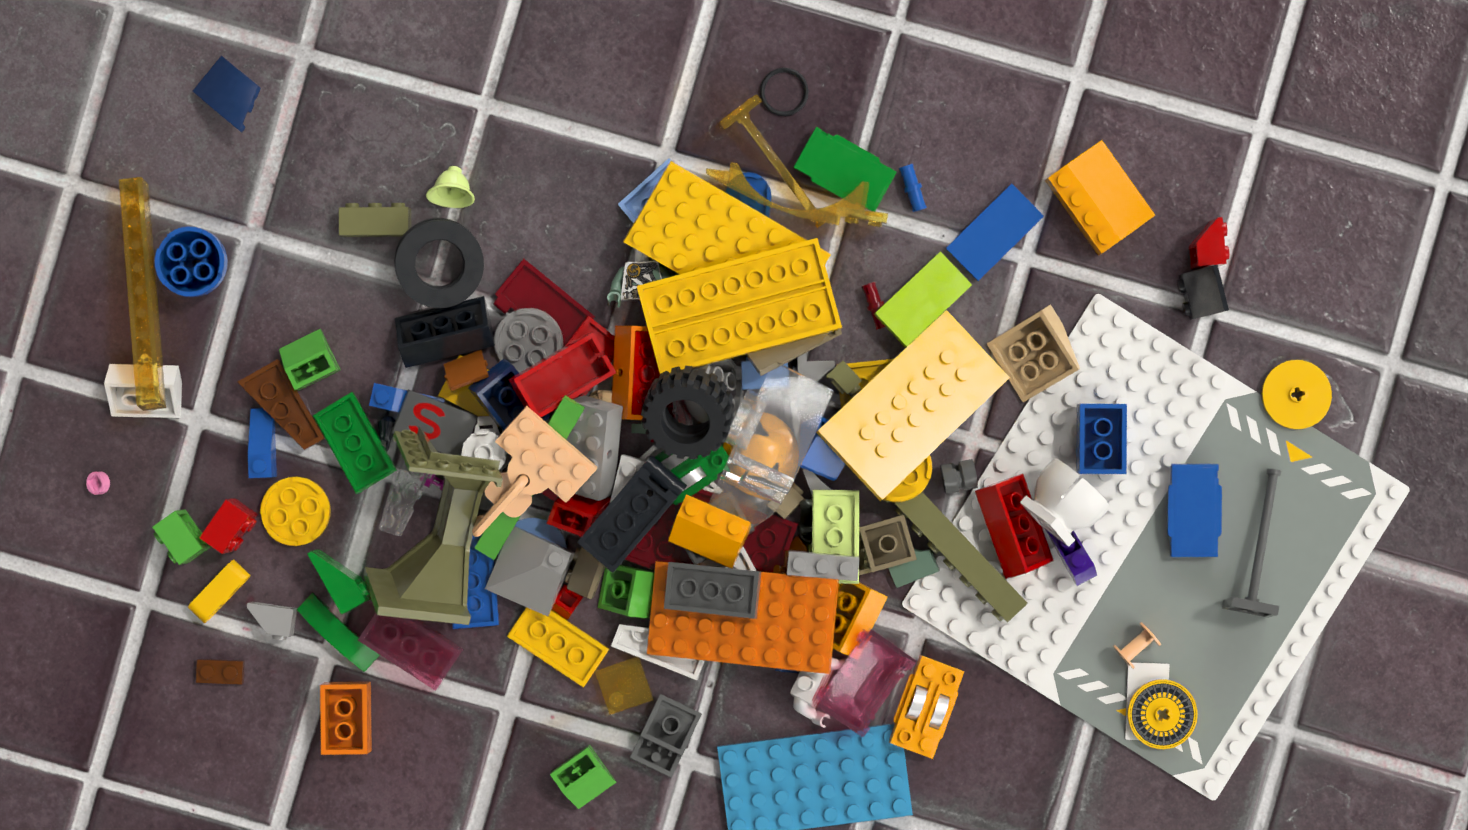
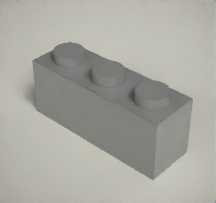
(823, 565)

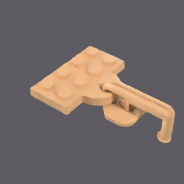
(538, 462)

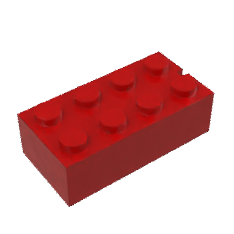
(563, 373)

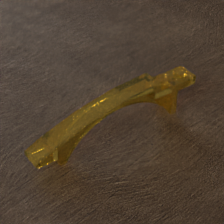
(851, 207)

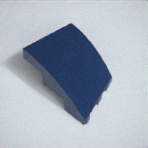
(228, 92)

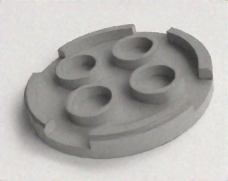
(527, 337)

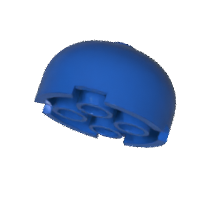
(176, 262)

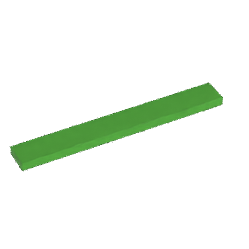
(500, 529)

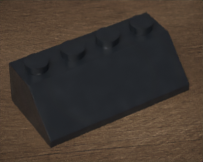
(444, 332)

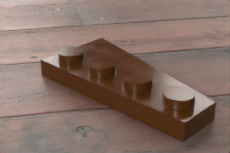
(276, 395)

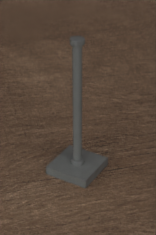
(1251, 604)

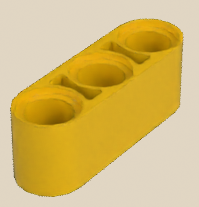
(219, 591)

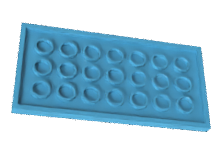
(814, 780)

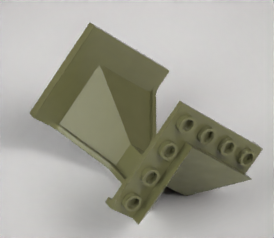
(433, 575)

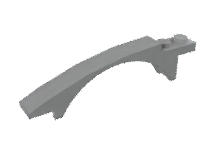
(814, 370)

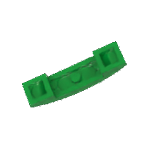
(336, 632)

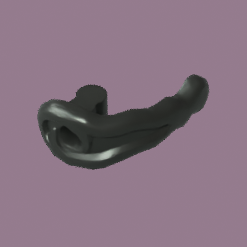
(805, 521)

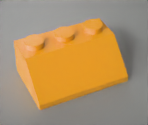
(709, 531)
(855, 610)

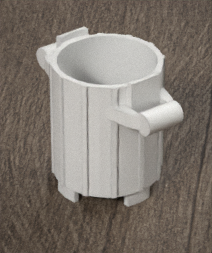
(483, 443)

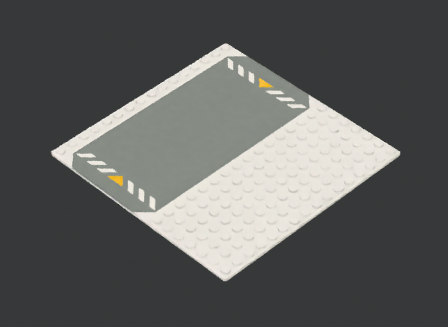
(1233, 663)

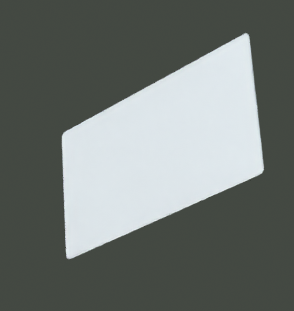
(1139, 676)

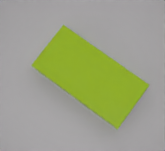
(923, 299)

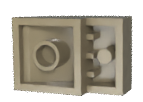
(884, 545)

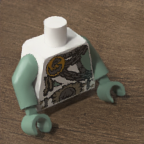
(634, 274)

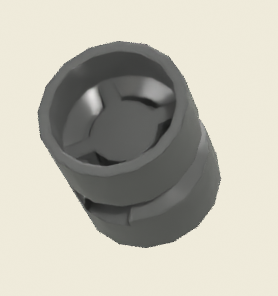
(959, 476)

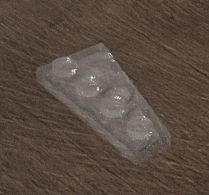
(402, 495)

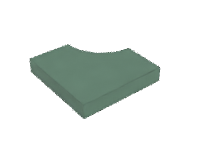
(914, 570)

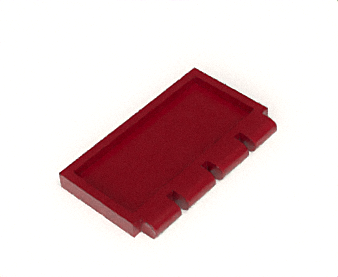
(532, 289)

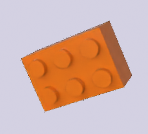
(345, 718)

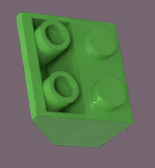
(308, 360)
(583, 777)

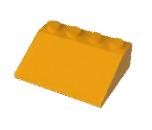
(1100, 197)

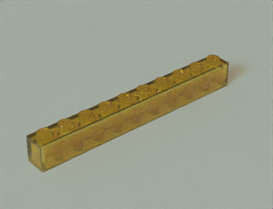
(142, 294)

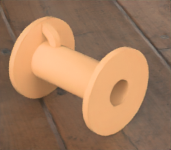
(1137, 645)

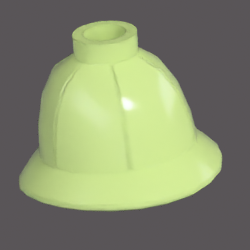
(451, 190)

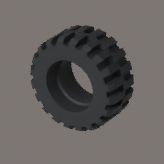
(681, 438)

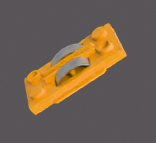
(925, 706)

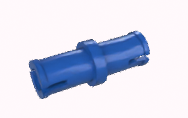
(912, 187)

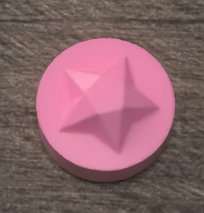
(98, 483)

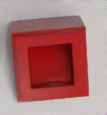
(566, 602)

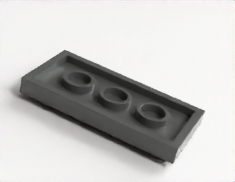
(712, 590)

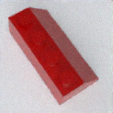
(1014, 532)

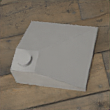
(530, 571)

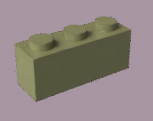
(374, 220)

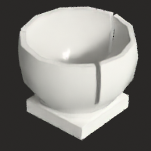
(1063, 504)

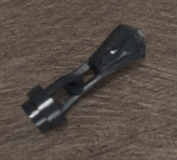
(385, 428)

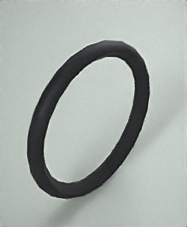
(786, 70)

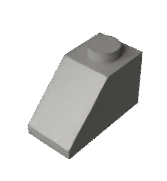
(274, 619)

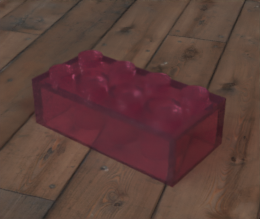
(412, 647)

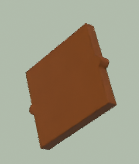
(466, 370)

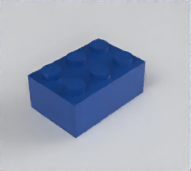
(1101, 439)

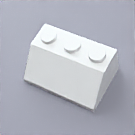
(122, 394)

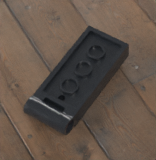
(631, 514)

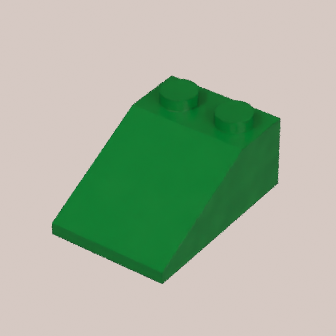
(344, 586)

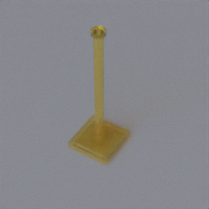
(742, 116)
(624, 685)

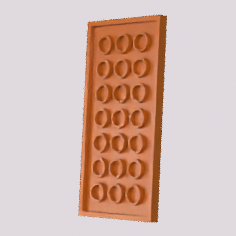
(790, 629)

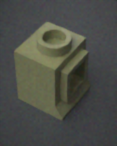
(844, 379)

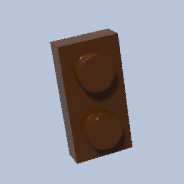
(220, 671)

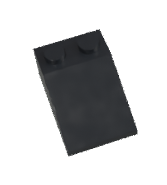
(1202, 292)

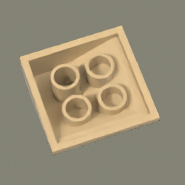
(1035, 353)

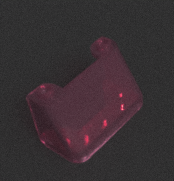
(864, 681)

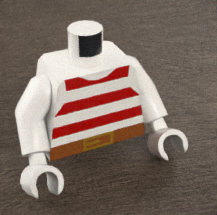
(806, 689)

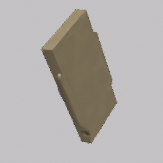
(773, 357)

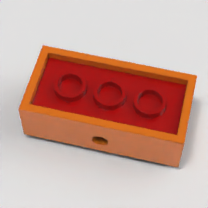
(634, 369)

